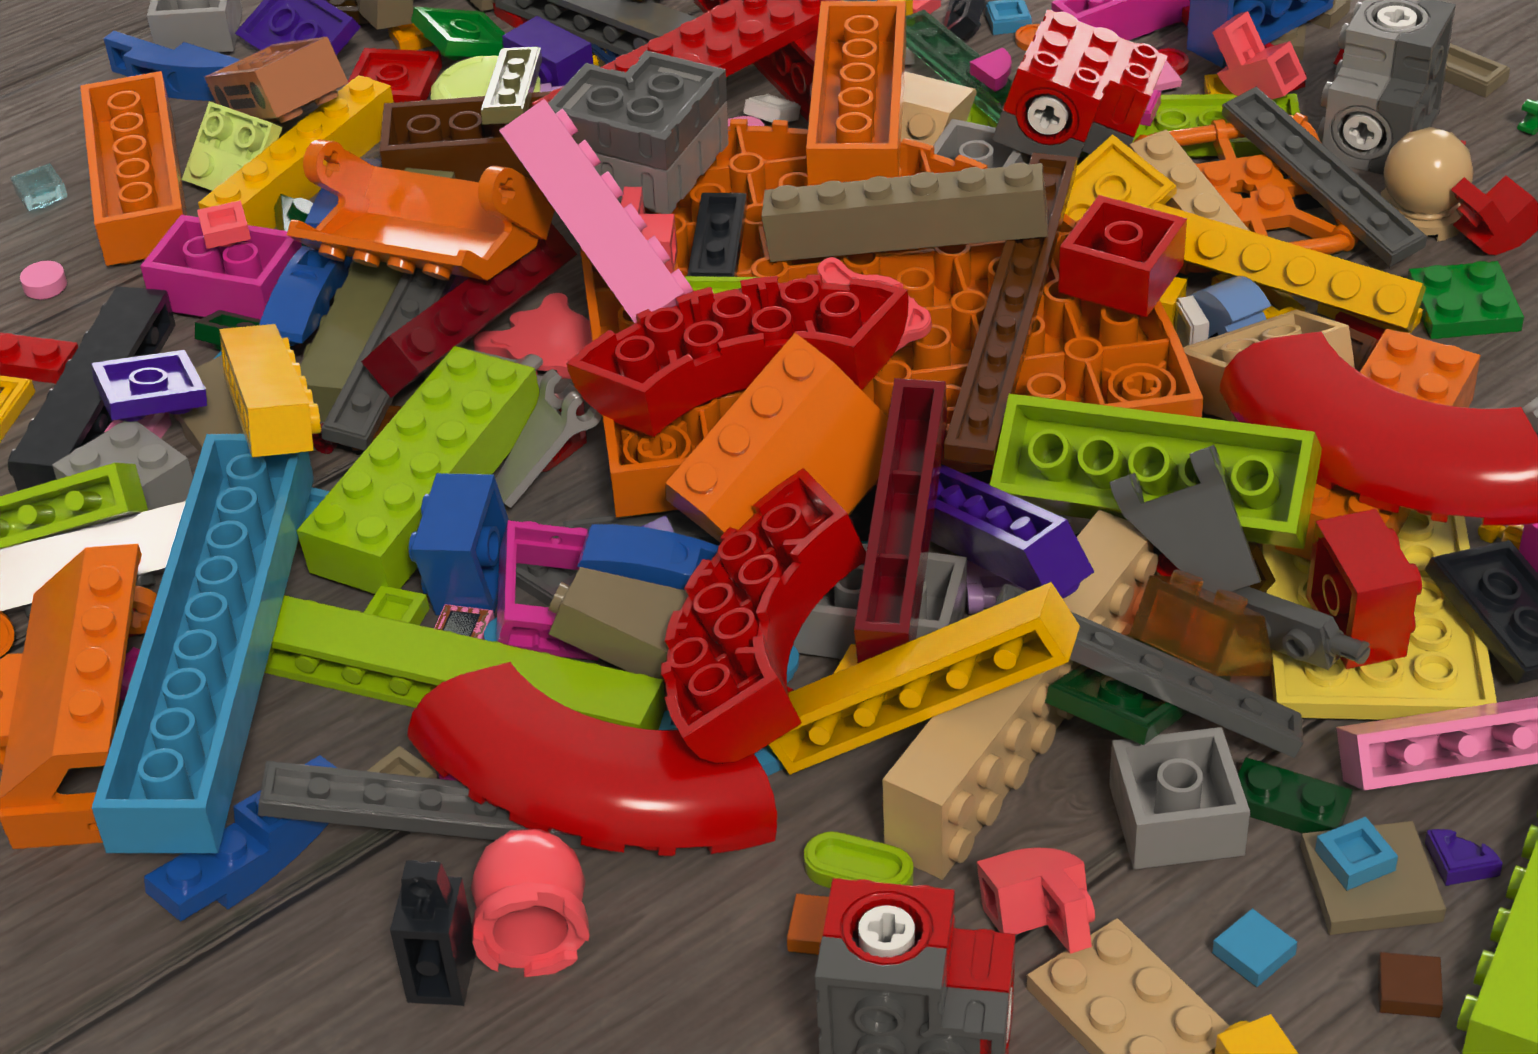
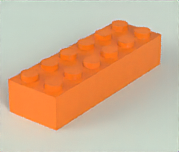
(857, 92)
(132, 165)
(1415, 369)

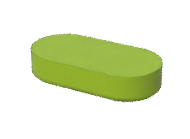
(855, 858)

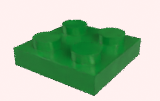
(459, 32)
(1467, 300)

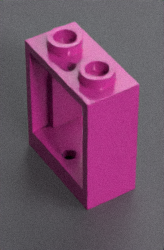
(534, 545)

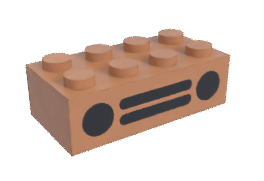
(280, 80)

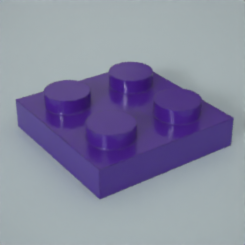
(149, 385)

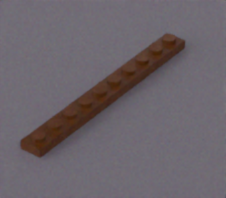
(1007, 326)

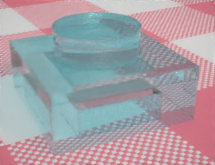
(39, 187)

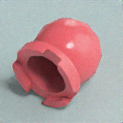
(529, 903)

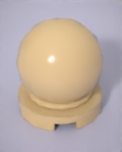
(1421, 176)

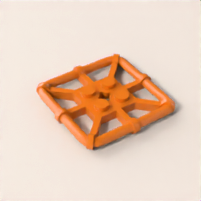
(1270, 194)

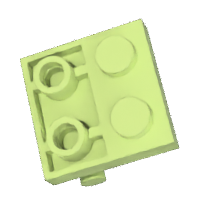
(226, 144)

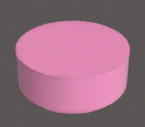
(43, 280)

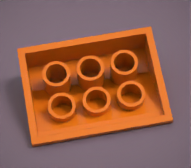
(788, 419)

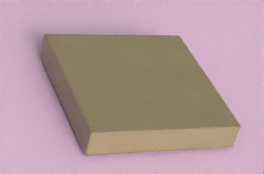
(1390, 901)

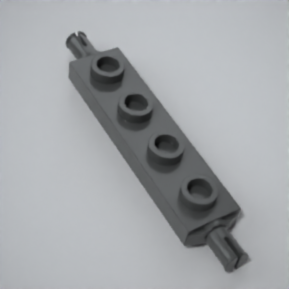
(1303, 631)

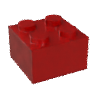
(1122, 255)
(1364, 583)

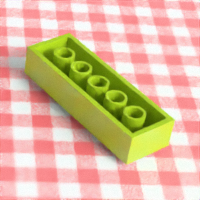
(452, 424)
(1070, 452)

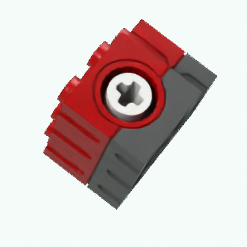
(1077, 89)
(908, 980)

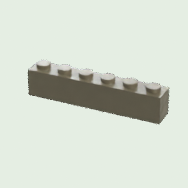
(905, 212)

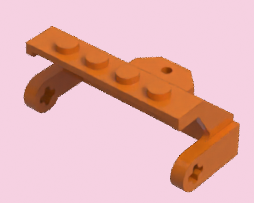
(422, 217)
(66, 693)

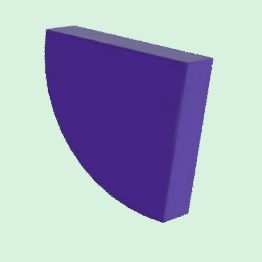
(1461, 859)

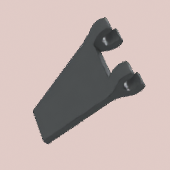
(1194, 525)

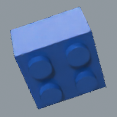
(460, 541)

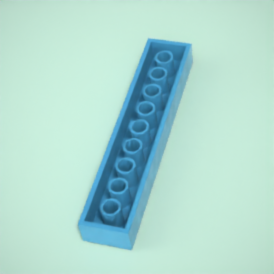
(203, 653)

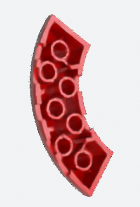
(726, 340)
(1387, 442)
(744, 614)
(587, 773)

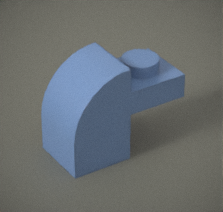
(1232, 304)

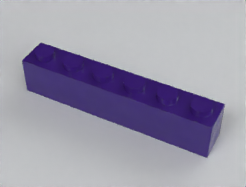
(1007, 534)

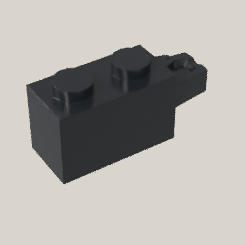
(433, 935)

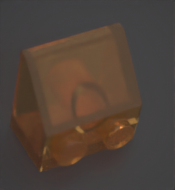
(1203, 626)

